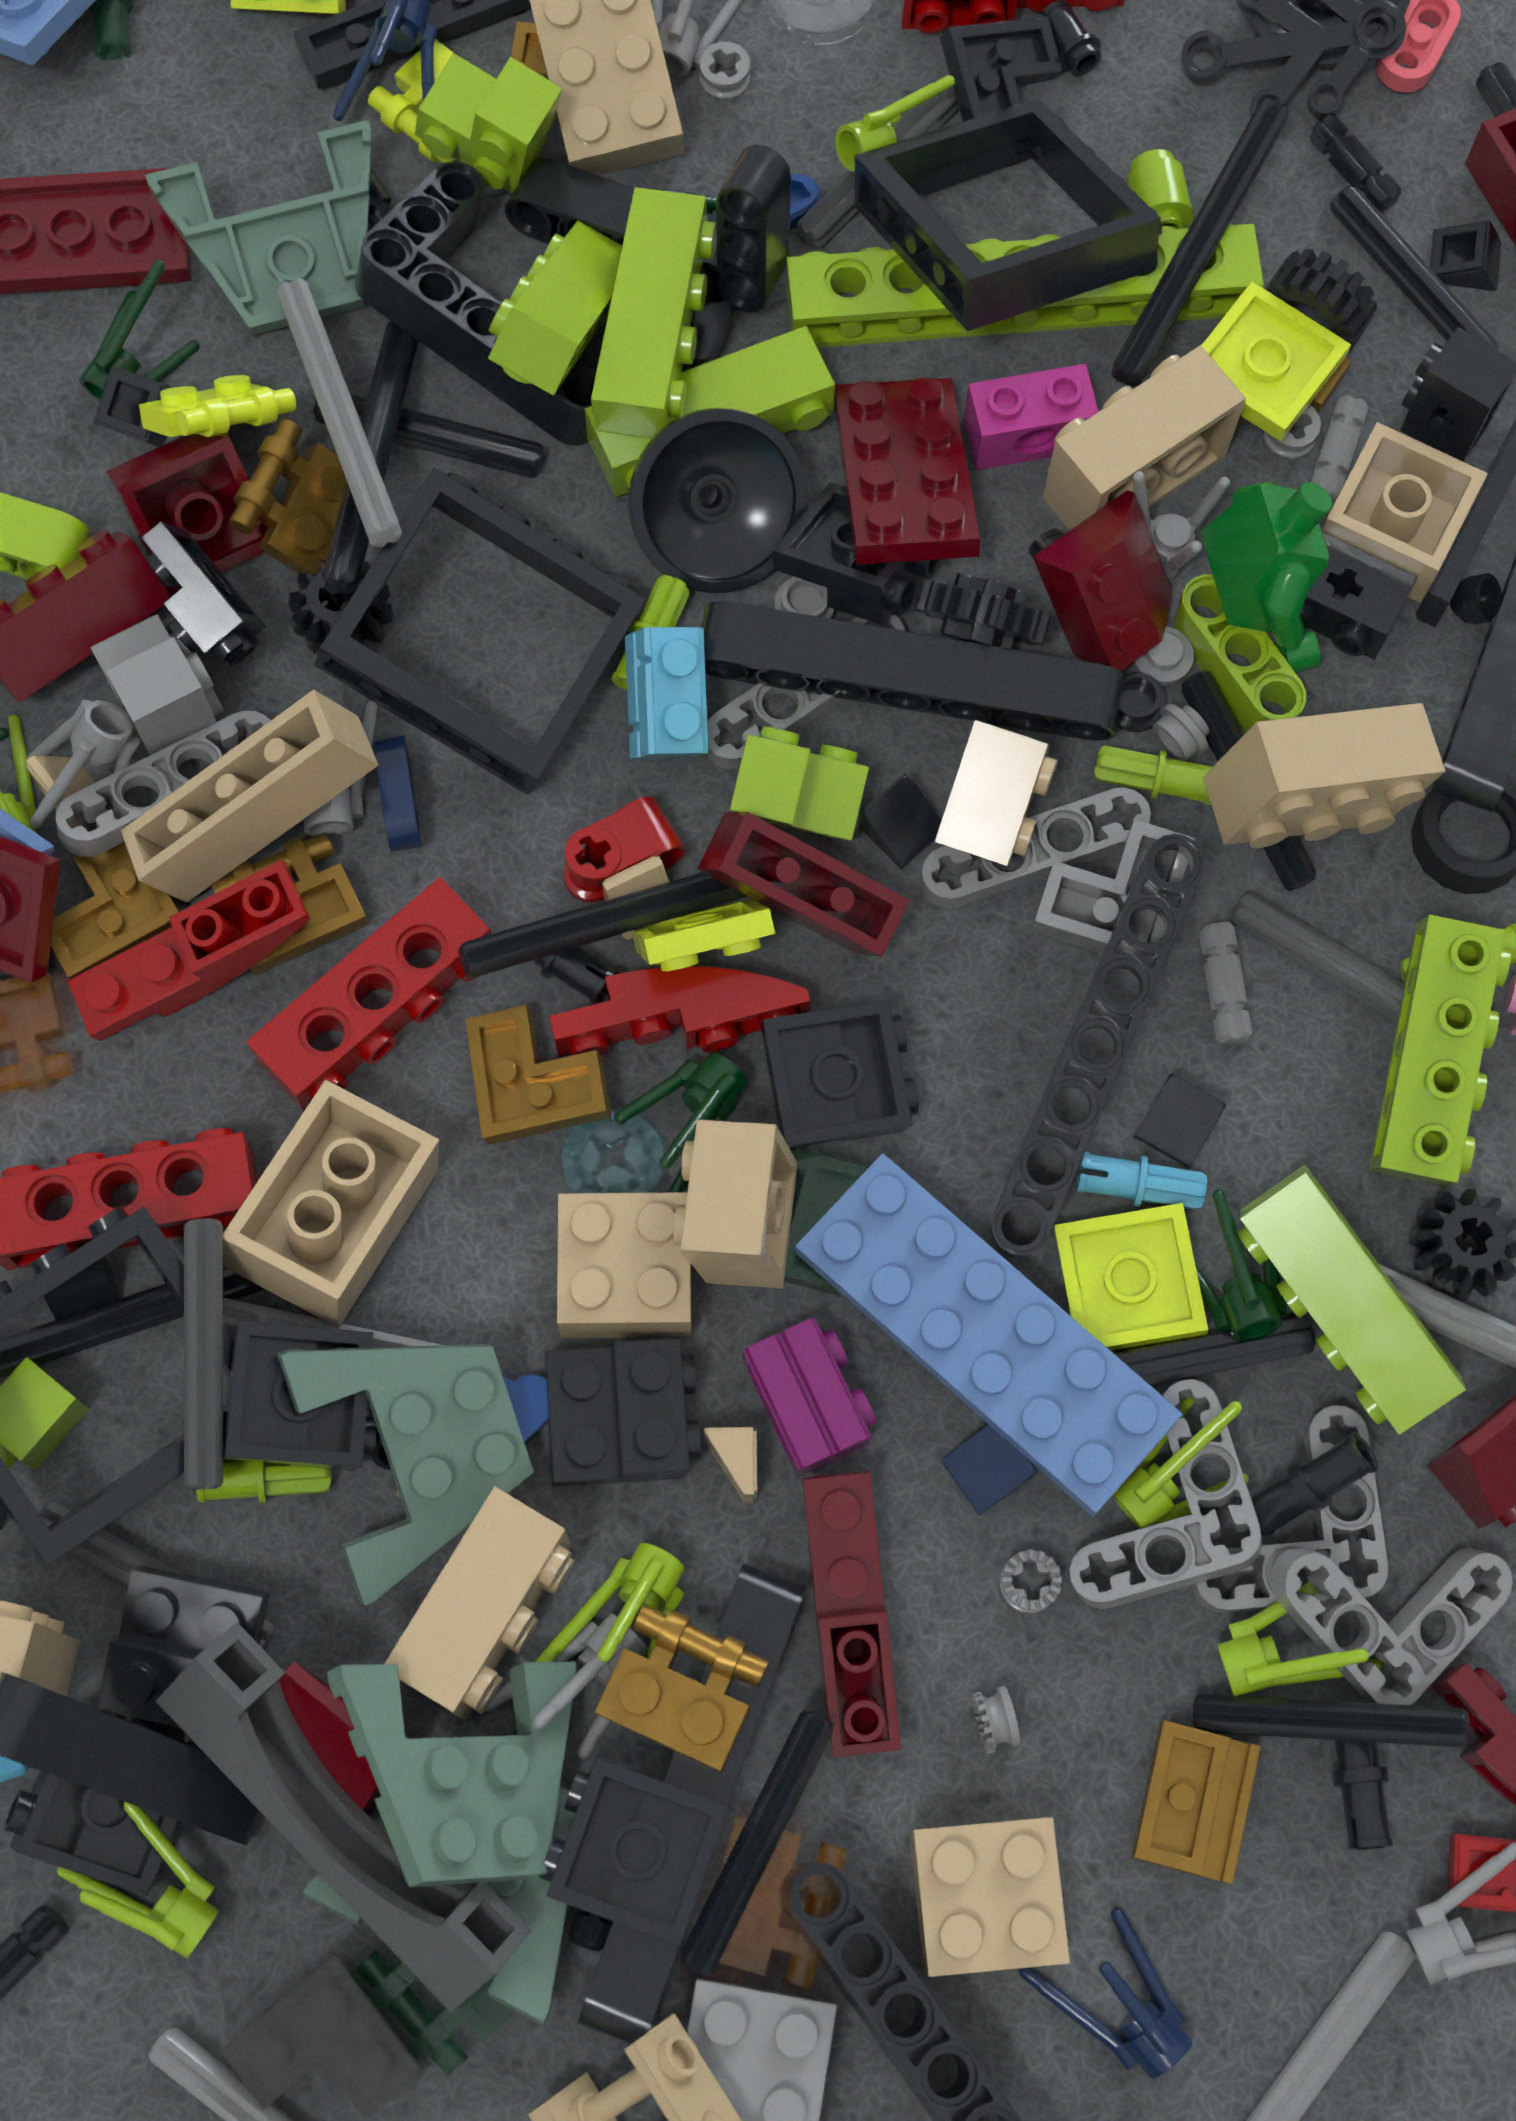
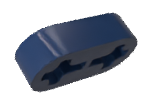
(397, 793)

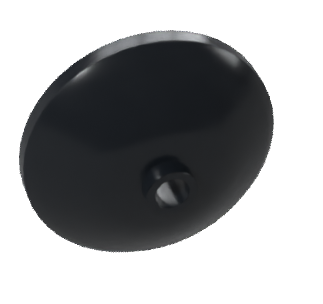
(755, 506)

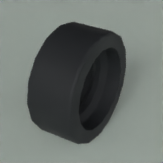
(1449, 868)

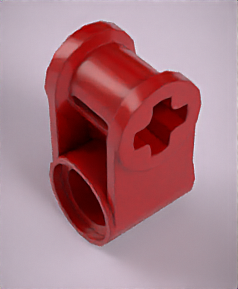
(619, 843)

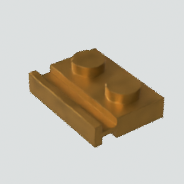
(1196, 1802)

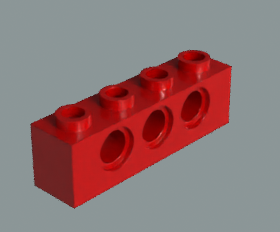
(430, 921)
(92, 1178)

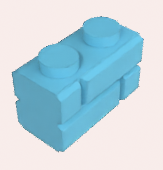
(666, 693)

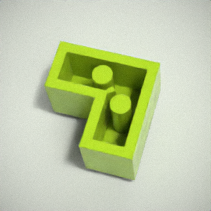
(488, 120)
(798, 787)

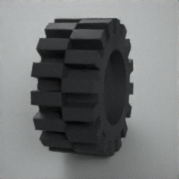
(1325, 293)

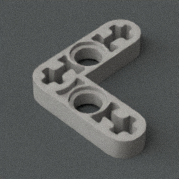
(1192, 1531)
(1367, 1551)
(1399, 1640)

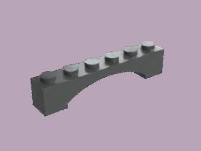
(241, 1720)

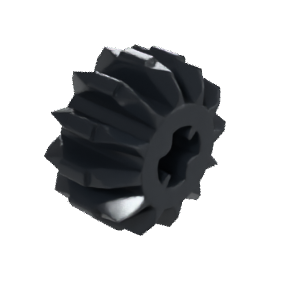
(318, 610)
(1465, 1218)

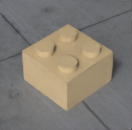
(1404, 504)
(737, 1203)
(621, 1267)
(988, 1897)

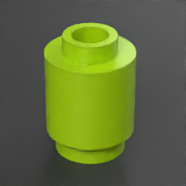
(1162, 186)

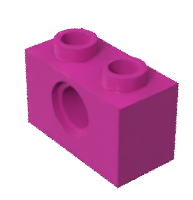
(1022, 414)

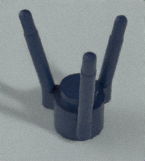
(399, 29)
(1151, 2031)

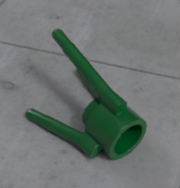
(111, 351)
(708, 1094)
(1248, 1304)

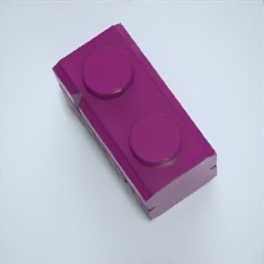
(808, 1396)

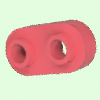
(1421, 45)

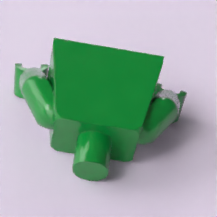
(1266, 561)

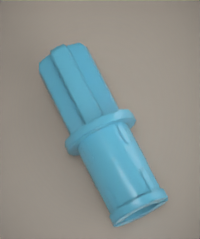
(1142, 1181)

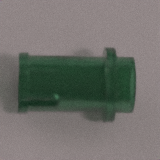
(112, 28)

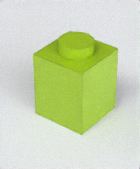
(34, 1415)

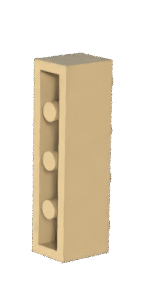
(249, 797)

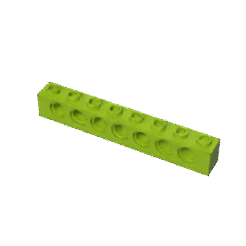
(887, 315)

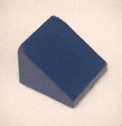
(988, 1469)

